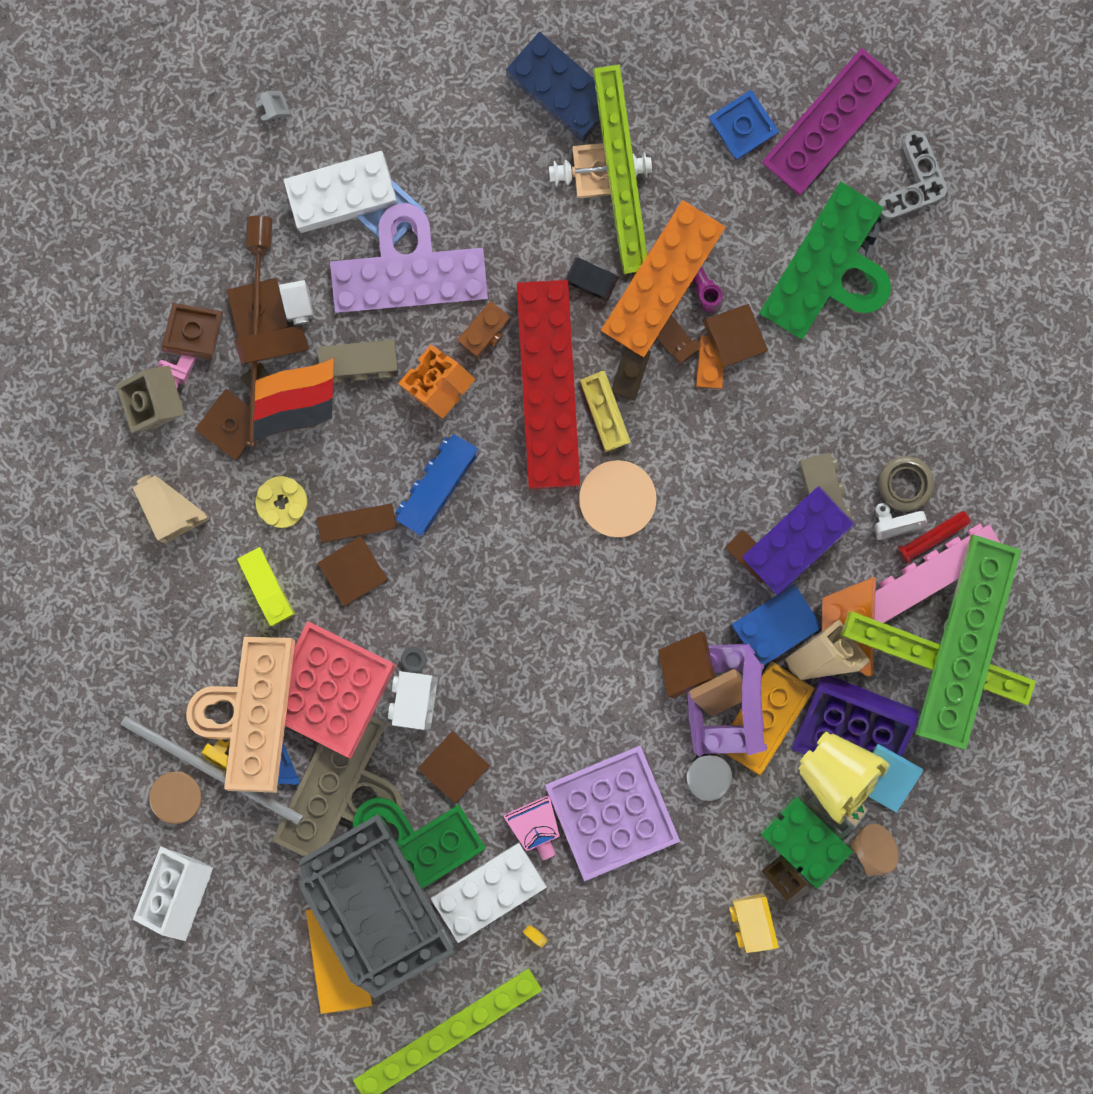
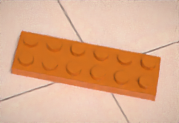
(663, 278)

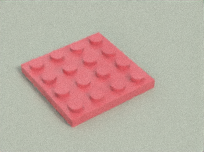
(334, 689)

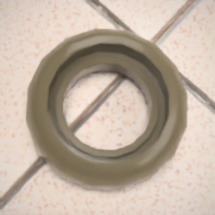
(926, 480)

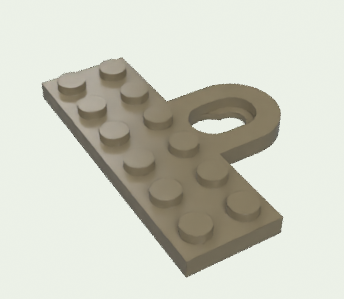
(328, 791)

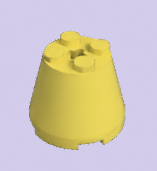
(841, 774)

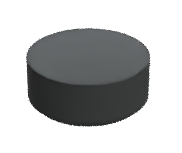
(413, 660)

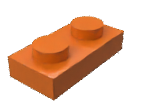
(709, 368)

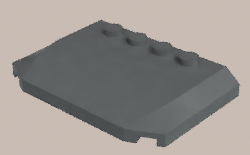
(373, 908)

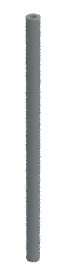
(208, 768)

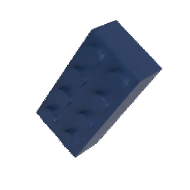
(557, 85)

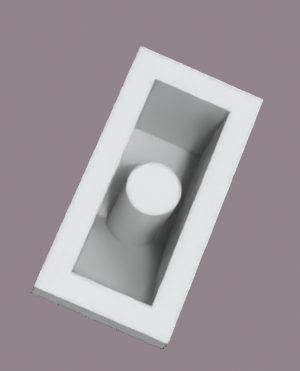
(297, 302)

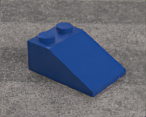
(777, 625)

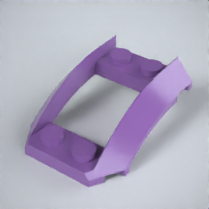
(732, 738)

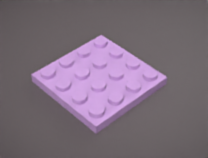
(612, 813)

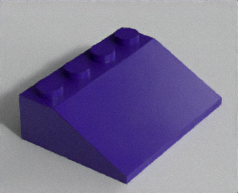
(856, 717)

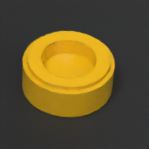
(535, 935)

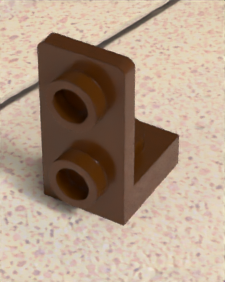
(677, 342)

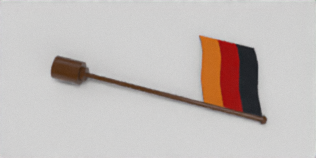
(290, 397)

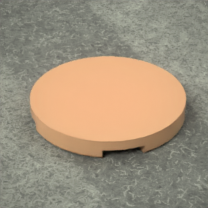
(617, 499)

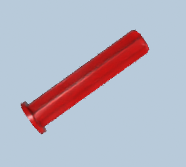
(934, 536)

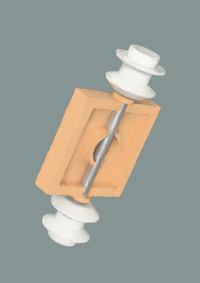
(591, 170)

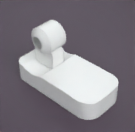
(900, 525)

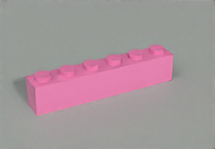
(927, 578)

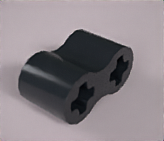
(591, 279)

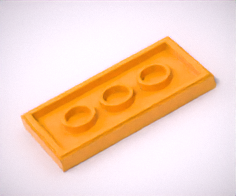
(782, 701)
(333, 984)

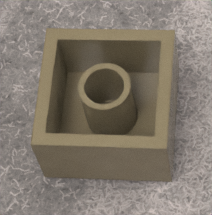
(150, 399)

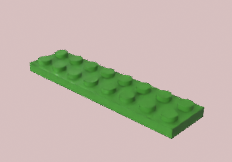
(968, 642)

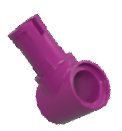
(706, 287)

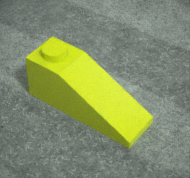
(266, 587)

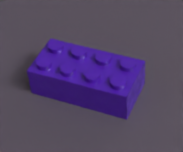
(799, 540)

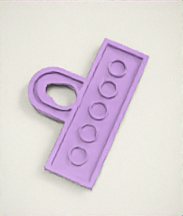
(410, 278)

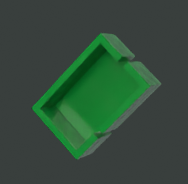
(806, 842)

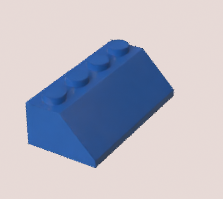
(437, 485)

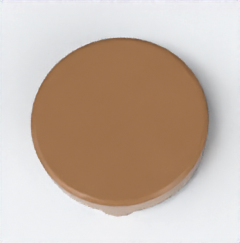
(175, 797)
(875, 849)

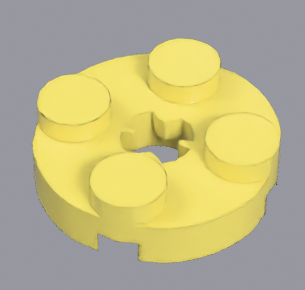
(293, 510)

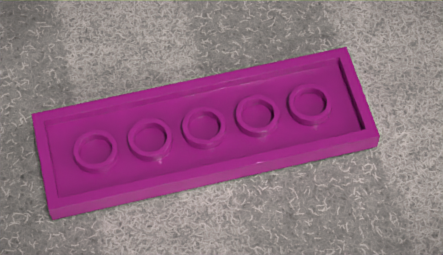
(830, 121)

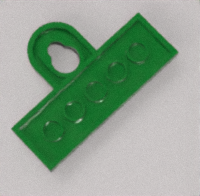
(822, 261)
(433, 847)

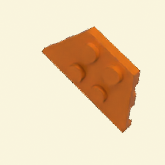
(855, 598)

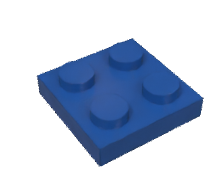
(743, 125)

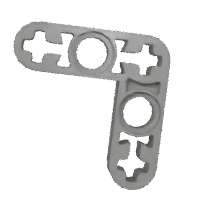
(924, 180)

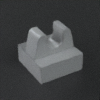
(274, 105)

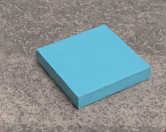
(898, 780)

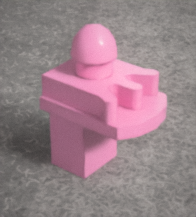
(182, 370)

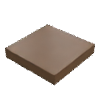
(719, 693)

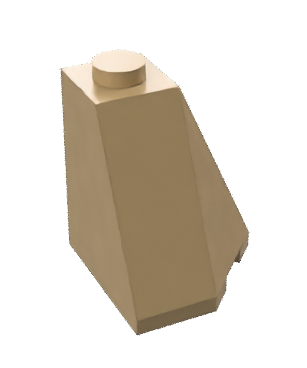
(167, 509)
(827, 655)

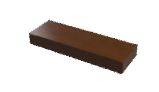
(271, 344)
(356, 523)

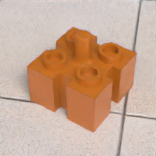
(437, 381)

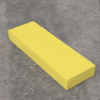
(605, 411)

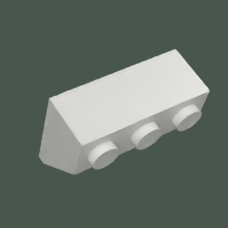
(172, 894)

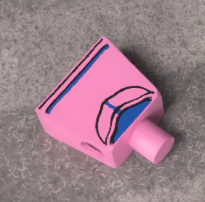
(535, 826)

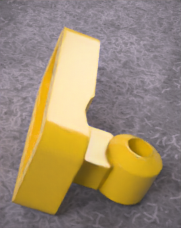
(216, 754)

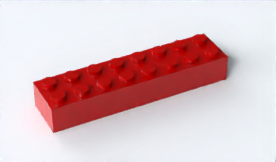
(548, 384)

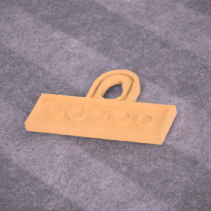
(258, 714)

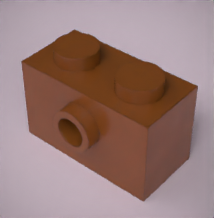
(484, 330)

